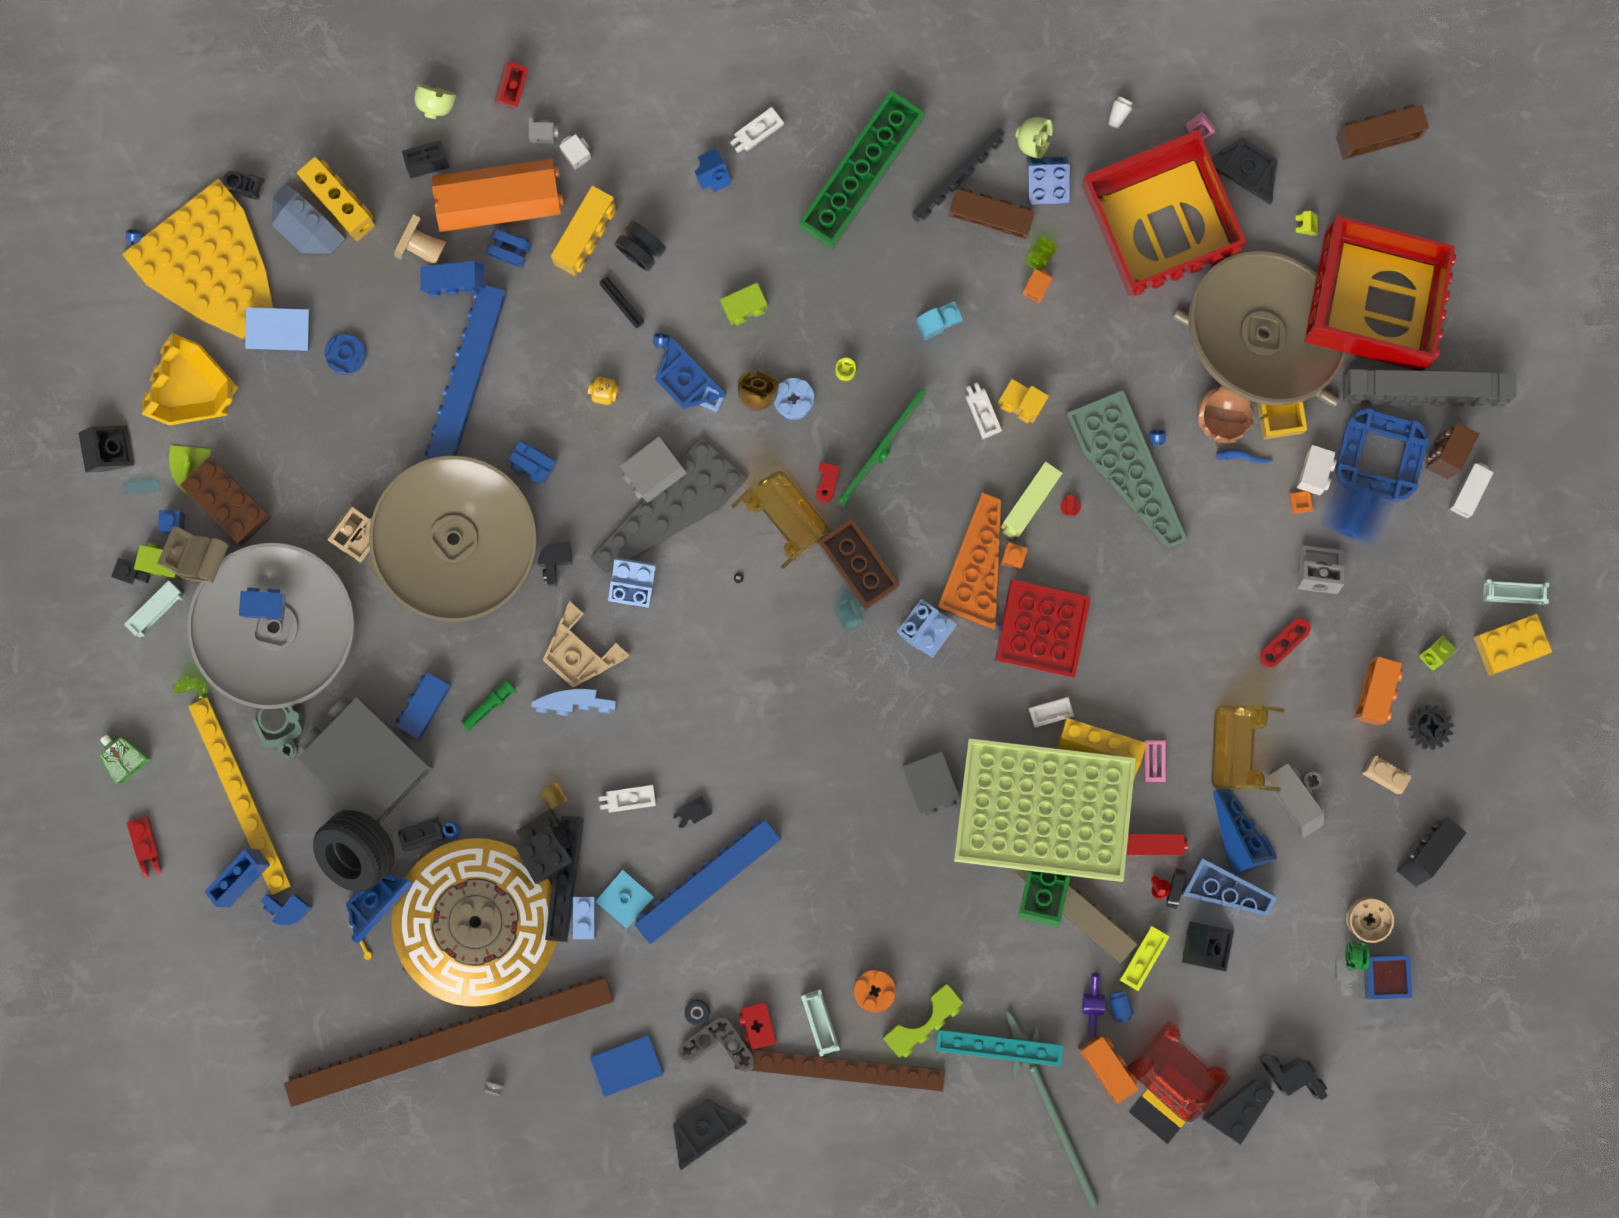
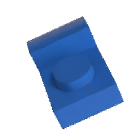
(289, 914)

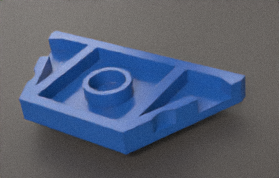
(685, 378)
(370, 906)

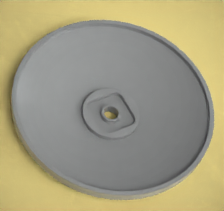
(262, 666)

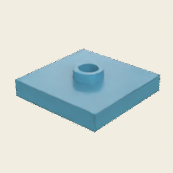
(624, 899)

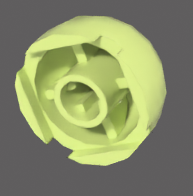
(433, 100)
(1033, 136)

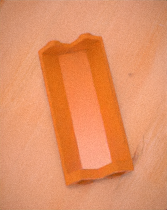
(496, 195)

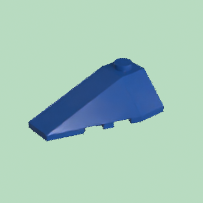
(1241, 840)

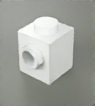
(575, 151)

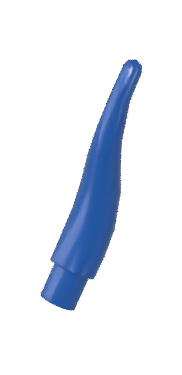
(1237, 453)

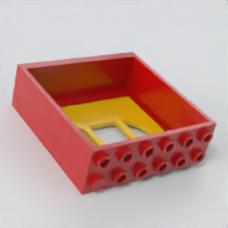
(1121, 210)
(1360, 261)

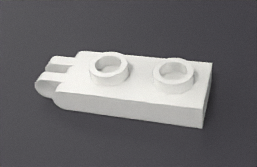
(757, 130)
(982, 411)
(629, 799)

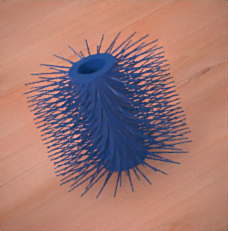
(1357, 512)

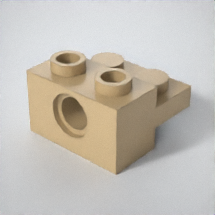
(347, 528)

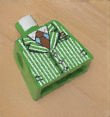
(121, 758)

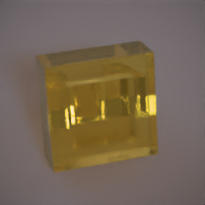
(553, 795)

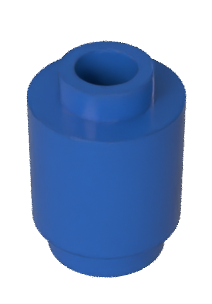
(1121, 1006)

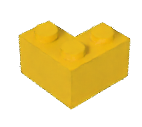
(1023, 401)

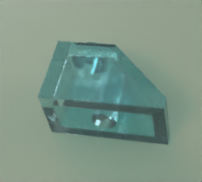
(847, 615)

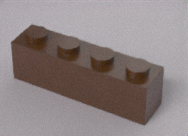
(991, 213)

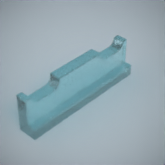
(141, 487)

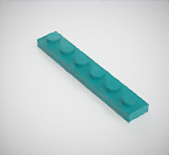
(999, 1047)

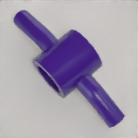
(1093, 1004)

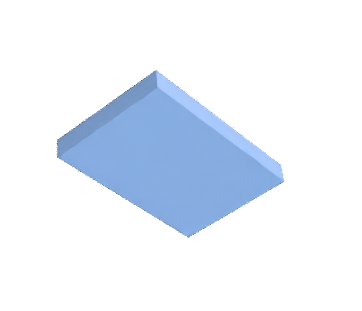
(277, 329)

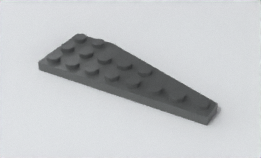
(694, 496)

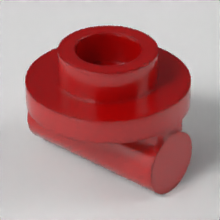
(1070, 506)
(1160, 888)

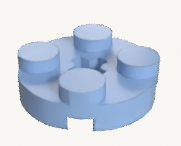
(802, 406)

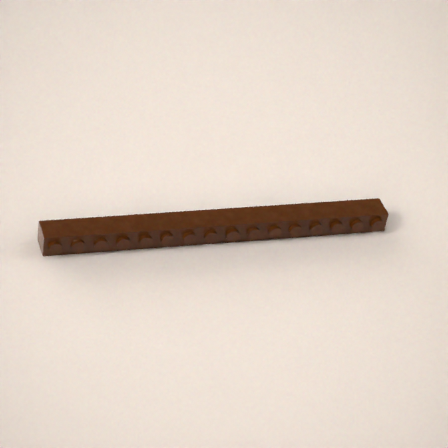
(448, 1042)

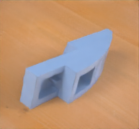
(565, 701)

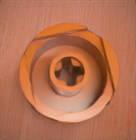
(885, 995)

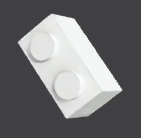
(1316, 470)

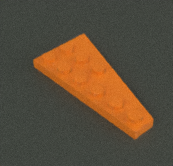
(974, 577)

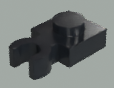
(695, 810)

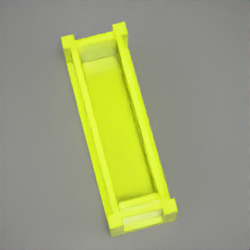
(1144, 958)

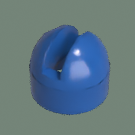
(133, 235)
(661, 339)
(1157, 436)

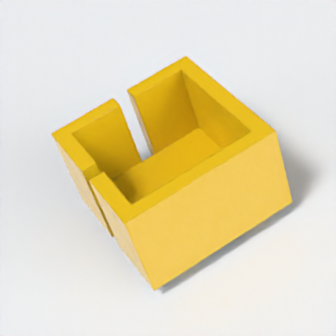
(1282, 420)

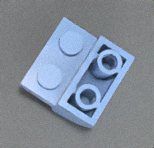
(632, 582)
(926, 628)

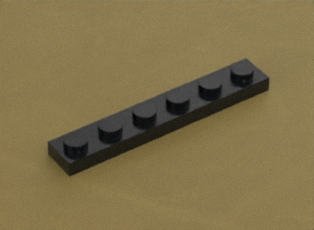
(964, 170)
(564, 884)

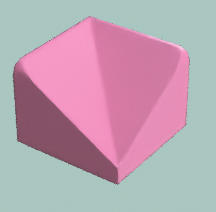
(1201, 123)

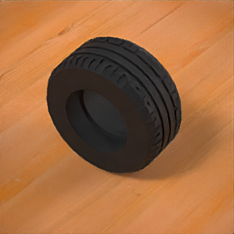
(353, 850)

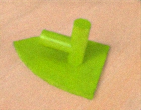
(185, 461)

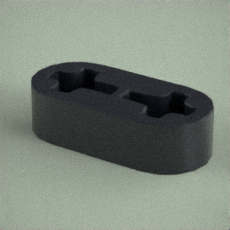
(1176, 888)

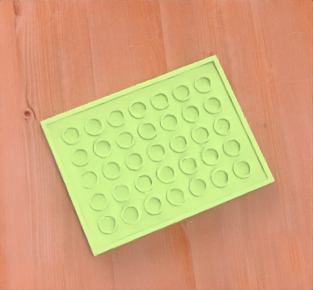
(1045, 810)

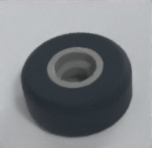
(689, 1012)

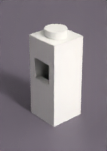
(1471, 490)

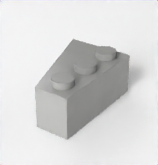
(1297, 799)

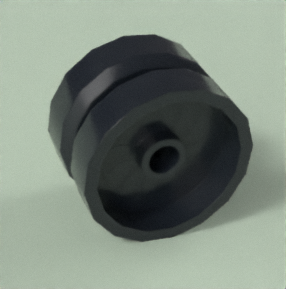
(640, 246)

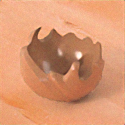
(1224, 415)

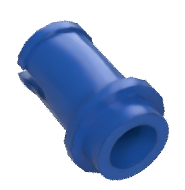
(456, 829)

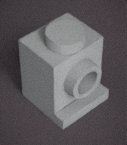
(542, 132)

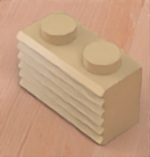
(1386, 775)

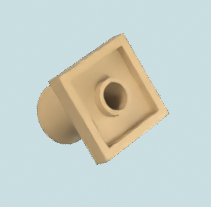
(419, 243)

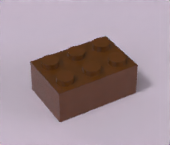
(1451, 450)

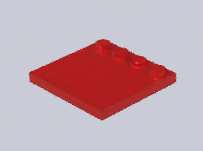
(1042, 628)

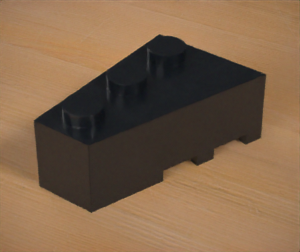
(1432, 851)
(1240, 1111)

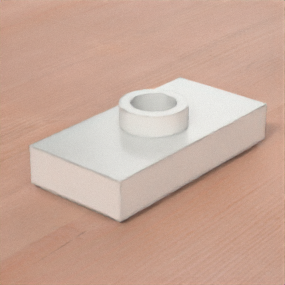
(1051, 712)

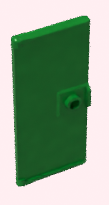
(881, 450)

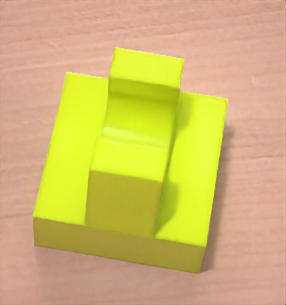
(1310, 223)

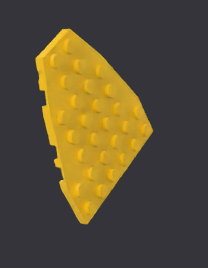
(206, 261)

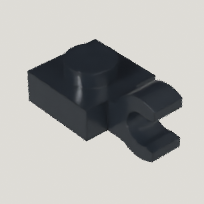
(125, 572)

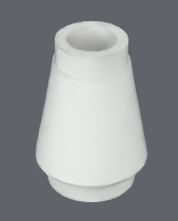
(1119, 112)

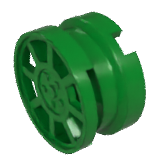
(1357, 955)

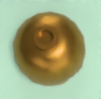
(757, 390)

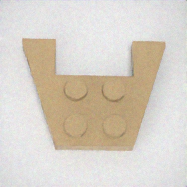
(573, 658)

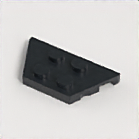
(1248, 168)
(703, 1130)

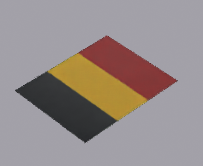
(1156, 1116)

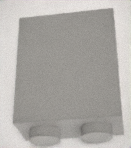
(652, 470)

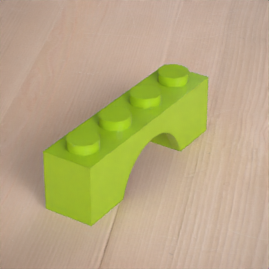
(943, 1004)

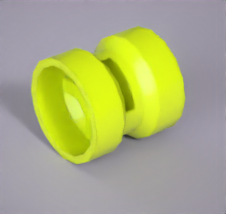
(845, 365)

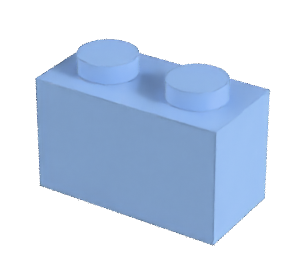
(584, 918)

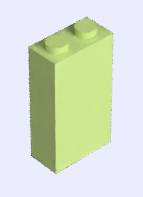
(1030, 501)

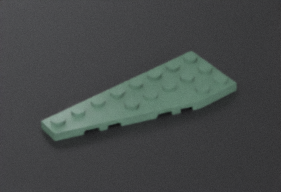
(1119, 452)

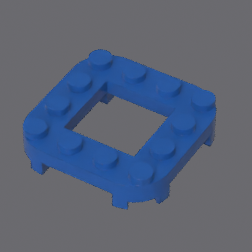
(1411, 462)

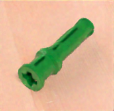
(496, 698)

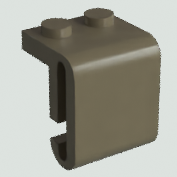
(192, 556)

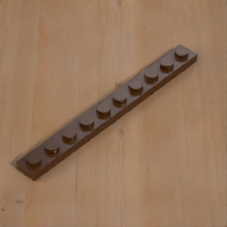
(846, 1070)

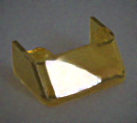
(788, 512)
(1235, 747)

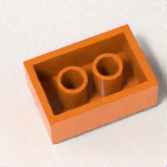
(1378, 691)
(1109, 1068)

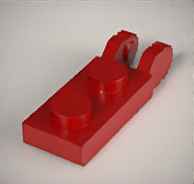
(144, 845)

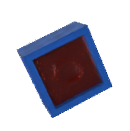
(1388, 977)

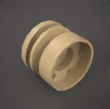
(1375, 930)

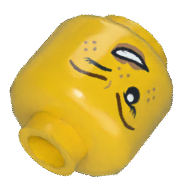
(603, 390)

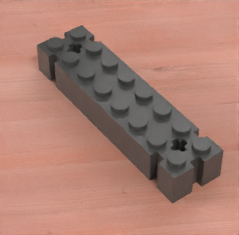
(1429, 387)

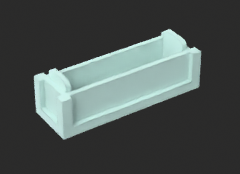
(1515, 592)
(154, 609)
(820, 1022)

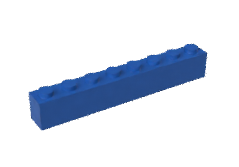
(707, 882)

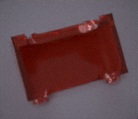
(1177, 1075)

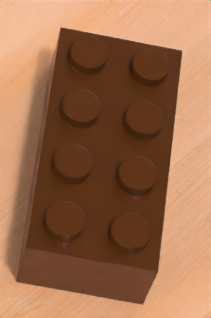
(1382, 131)
(225, 501)
(858, 564)

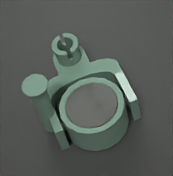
(276, 722)

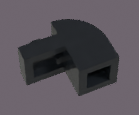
(554, 555)

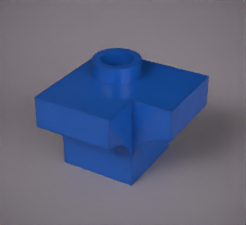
(712, 171)

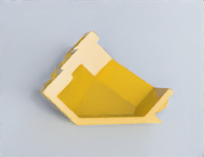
(187, 385)

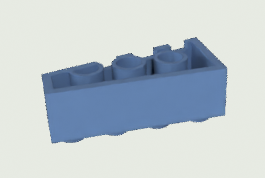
(1223, 887)

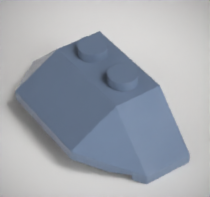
(303, 224)

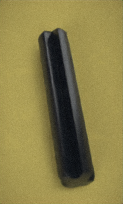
(621, 302)

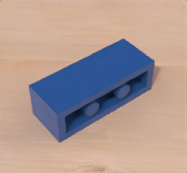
(452, 278)
(422, 705)
(237, 878)

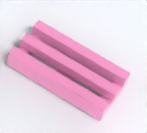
(1154, 778)

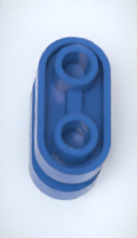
(519, 243)

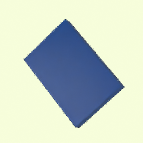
(626, 1066)

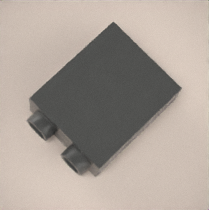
(363, 759)

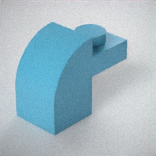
(938, 319)

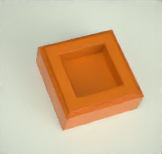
(1301, 502)

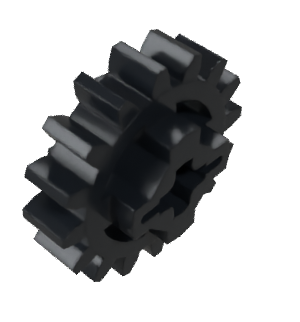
(1429, 719)

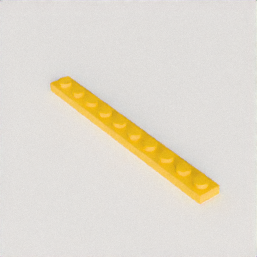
(239, 793)

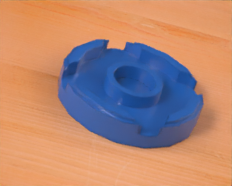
(345, 354)

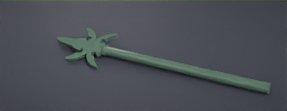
(1033, 1069)

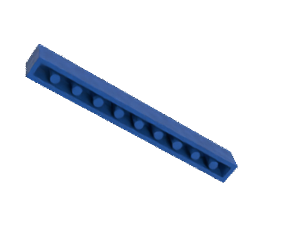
(467, 372)

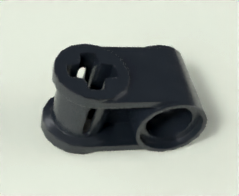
(247, 185)

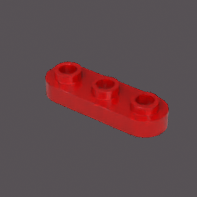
(1291, 636)

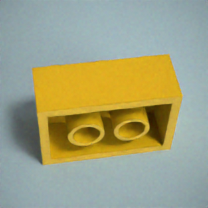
(1512, 644)

